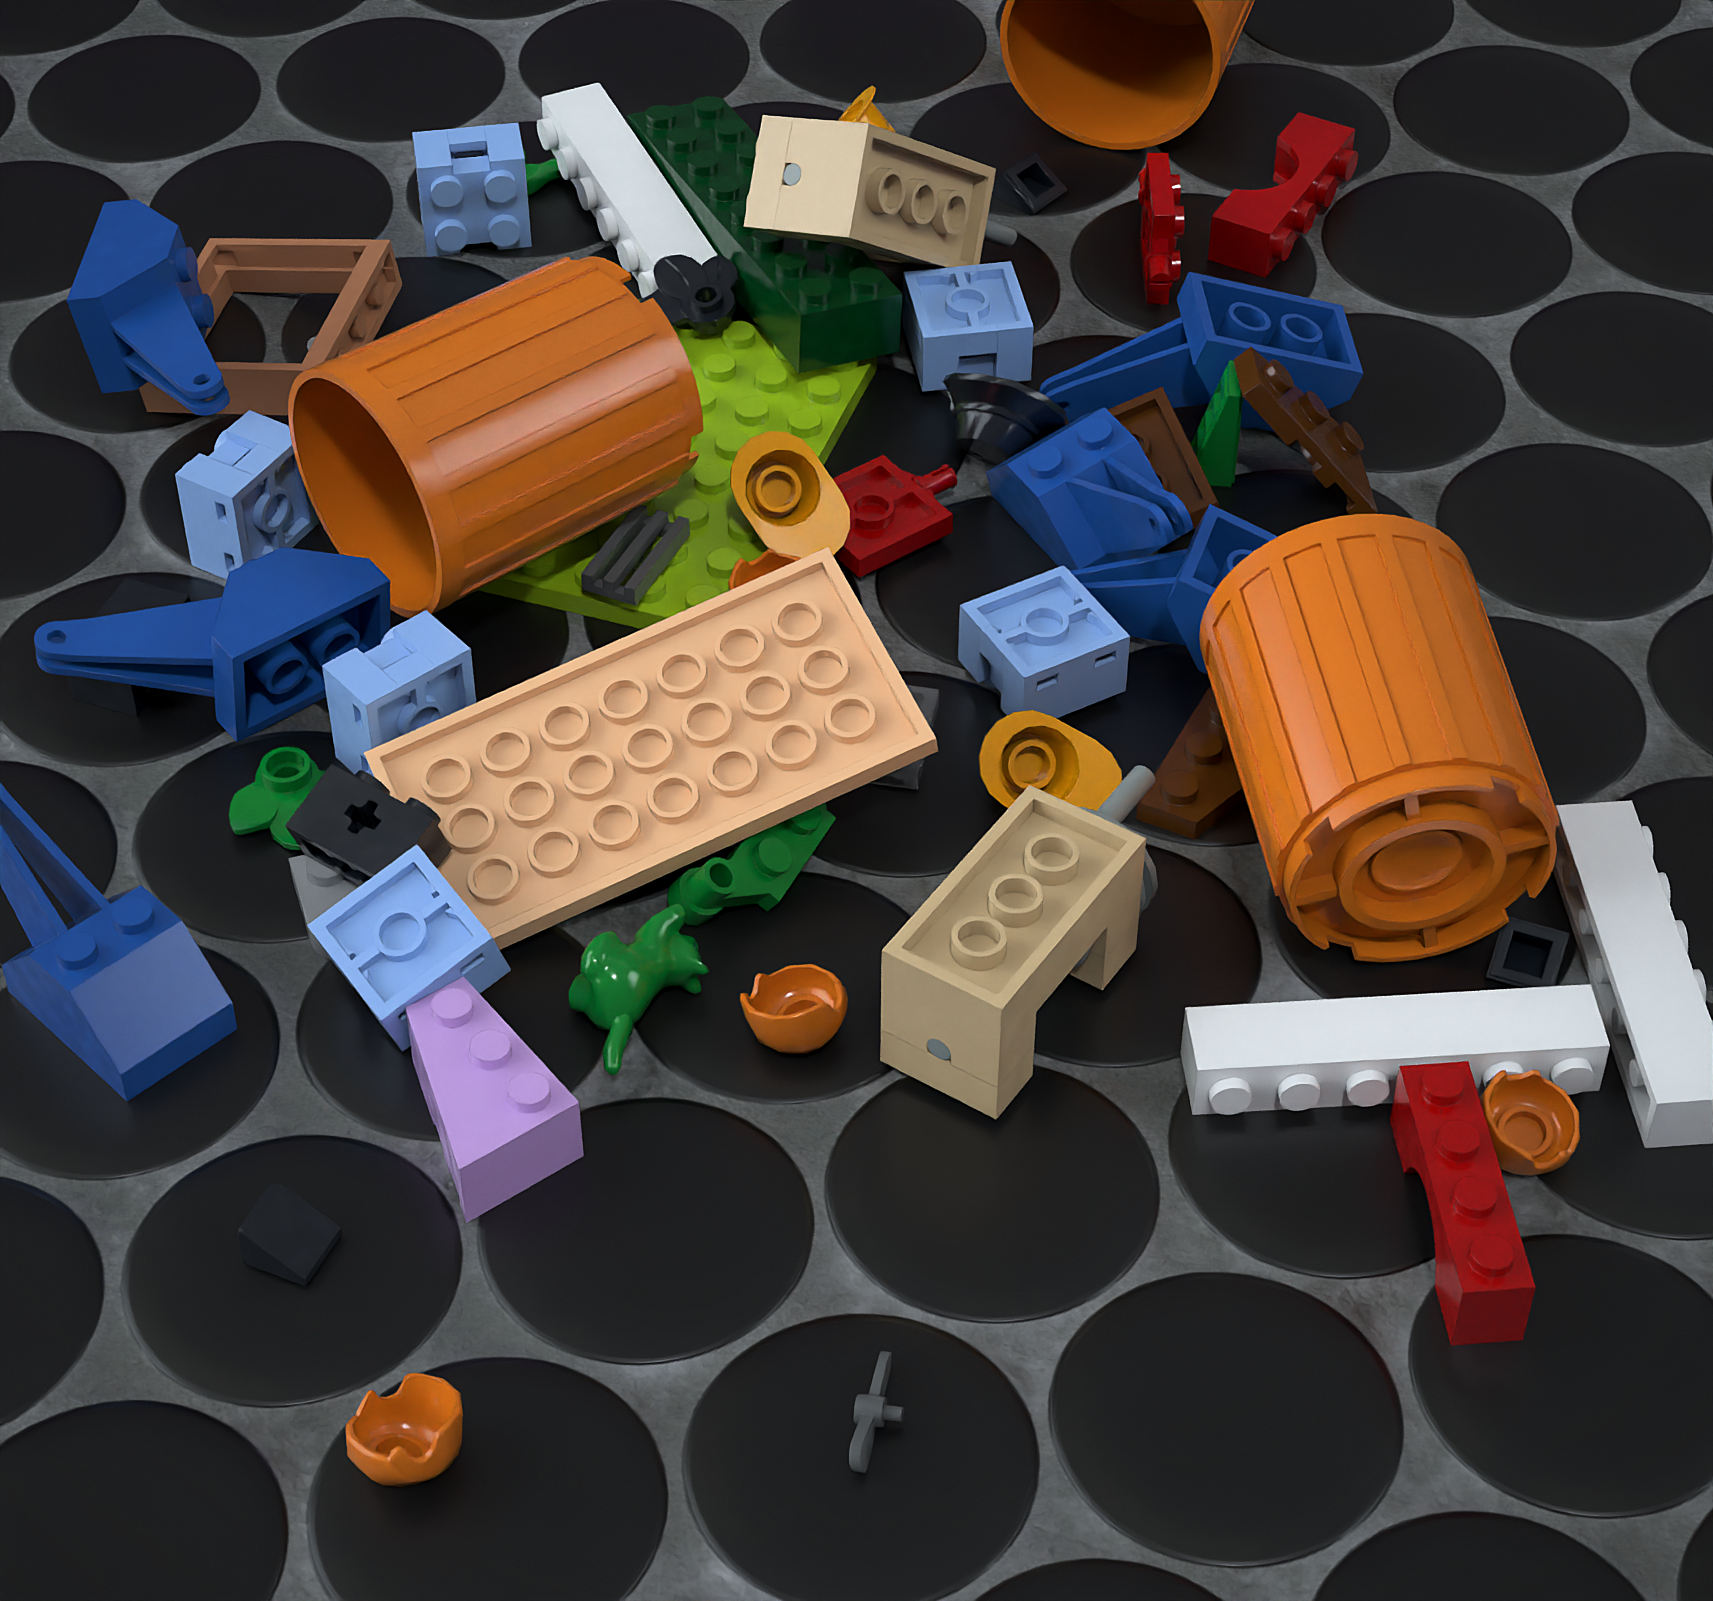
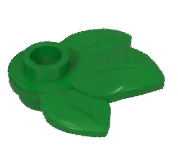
(280, 788)

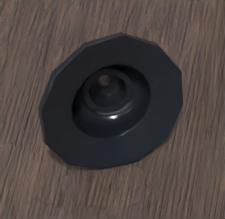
(999, 416)

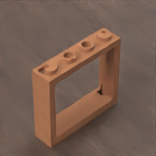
(355, 268)

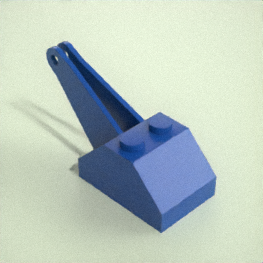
(145, 309)
(1217, 326)
(1089, 495)
(1167, 592)
(249, 649)
(116, 980)

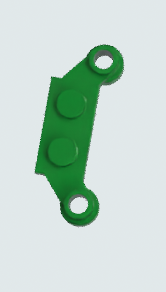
(754, 871)

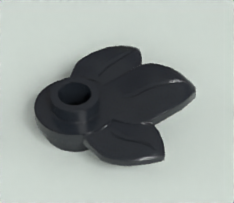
(696, 291)

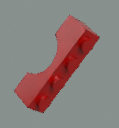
(1261, 225)
(1478, 1248)

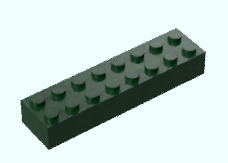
(808, 296)

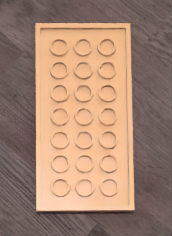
(659, 748)

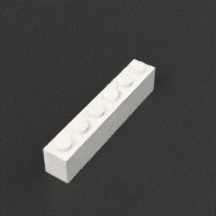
(618, 182)
(1638, 970)
(1353, 1047)

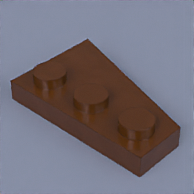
(1302, 417)
(1167, 449)
(1196, 779)

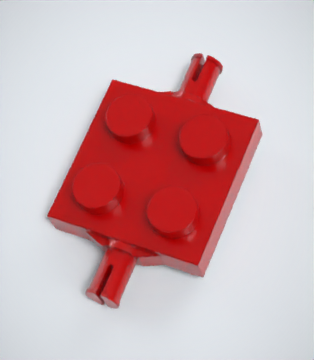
(1160, 227)
(891, 512)

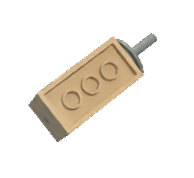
(872, 193)
(1027, 906)

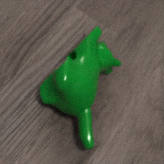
(624, 978)

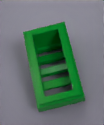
(1219, 431)

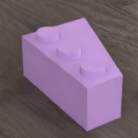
(490, 1097)

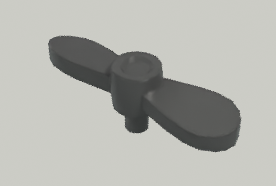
(871, 1412)

